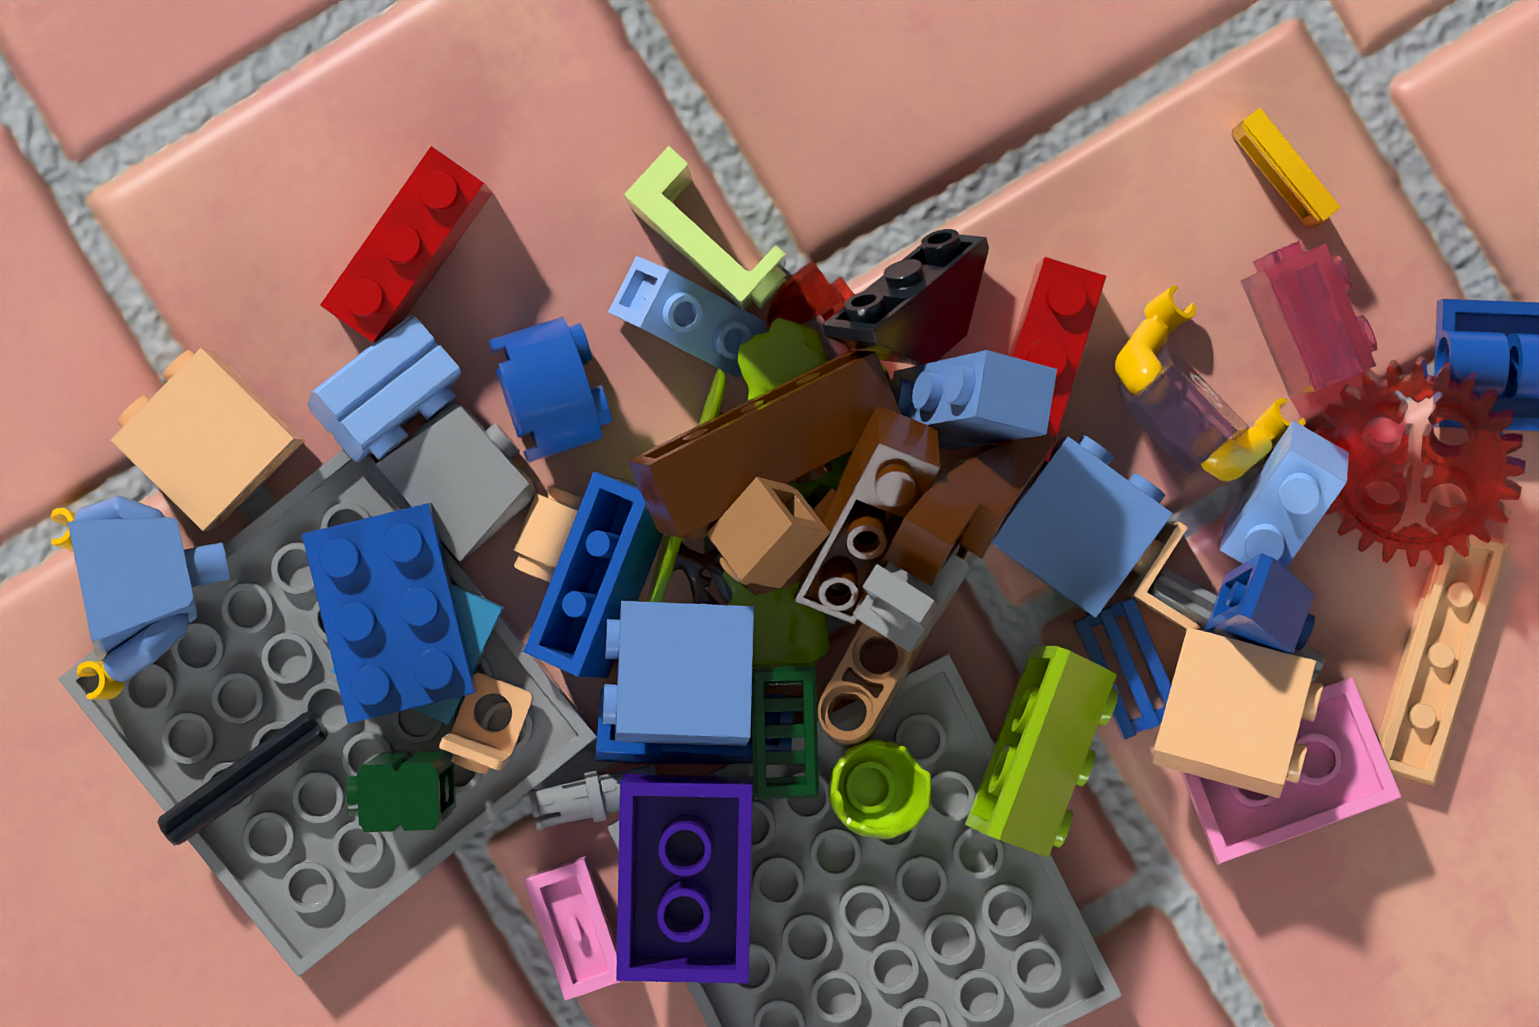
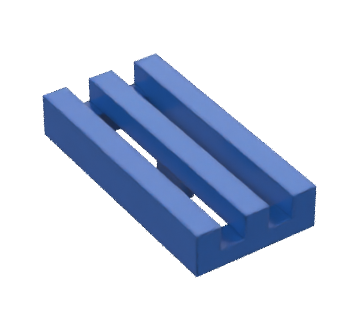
(1149, 717)

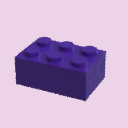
(684, 878)

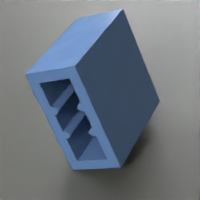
(1083, 524)
(680, 673)

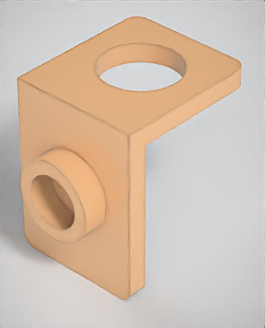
(1148, 569)
(480, 748)

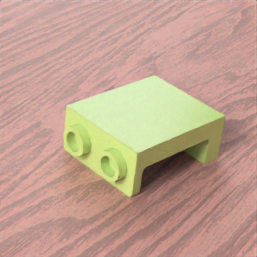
(652, 201)

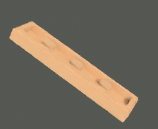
(1439, 659)

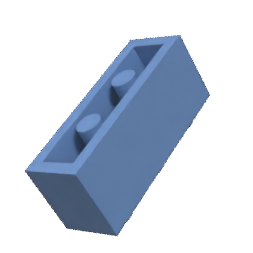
(977, 398)

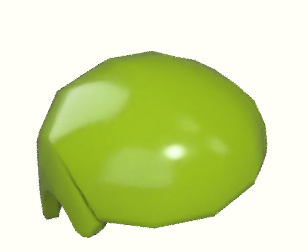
(879, 789)

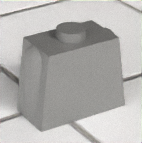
(463, 474)

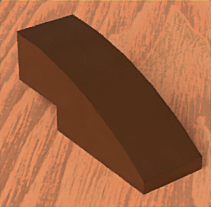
(967, 507)

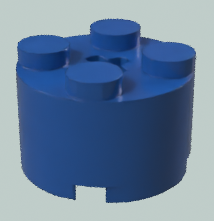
(549, 387)

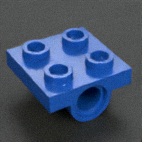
(1498, 345)

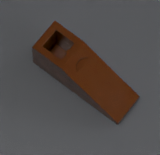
(877, 490)

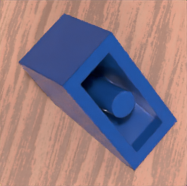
(1263, 606)

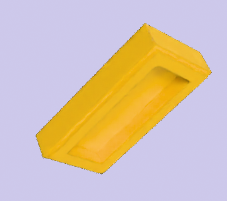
(1285, 169)

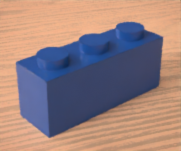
(598, 568)

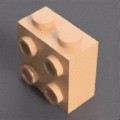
(205, 438)
(1237, 713)

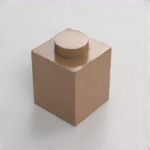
(767, 534)

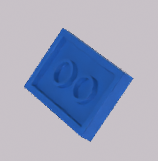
(389, 613)

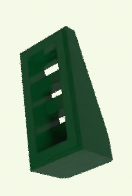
(790, 786)

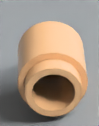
(546, 532)

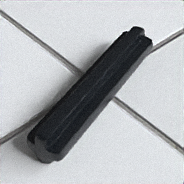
(242, 778)

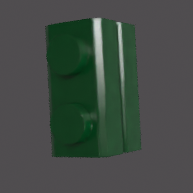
(403, 791)

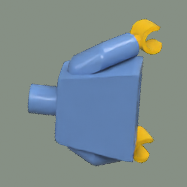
(133, 584)

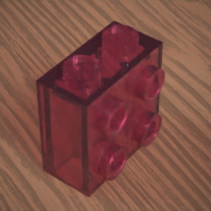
(1309, 318)

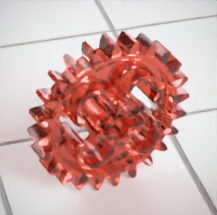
(1474, 466)

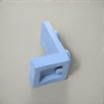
(685, 315)

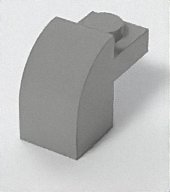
(904, 605)

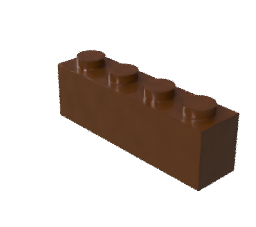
(774, 437)

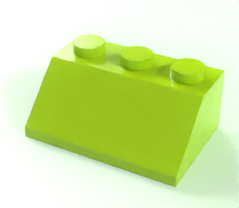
(1043, 750)

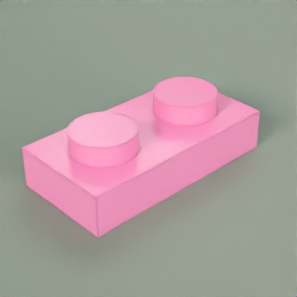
(574, 927)

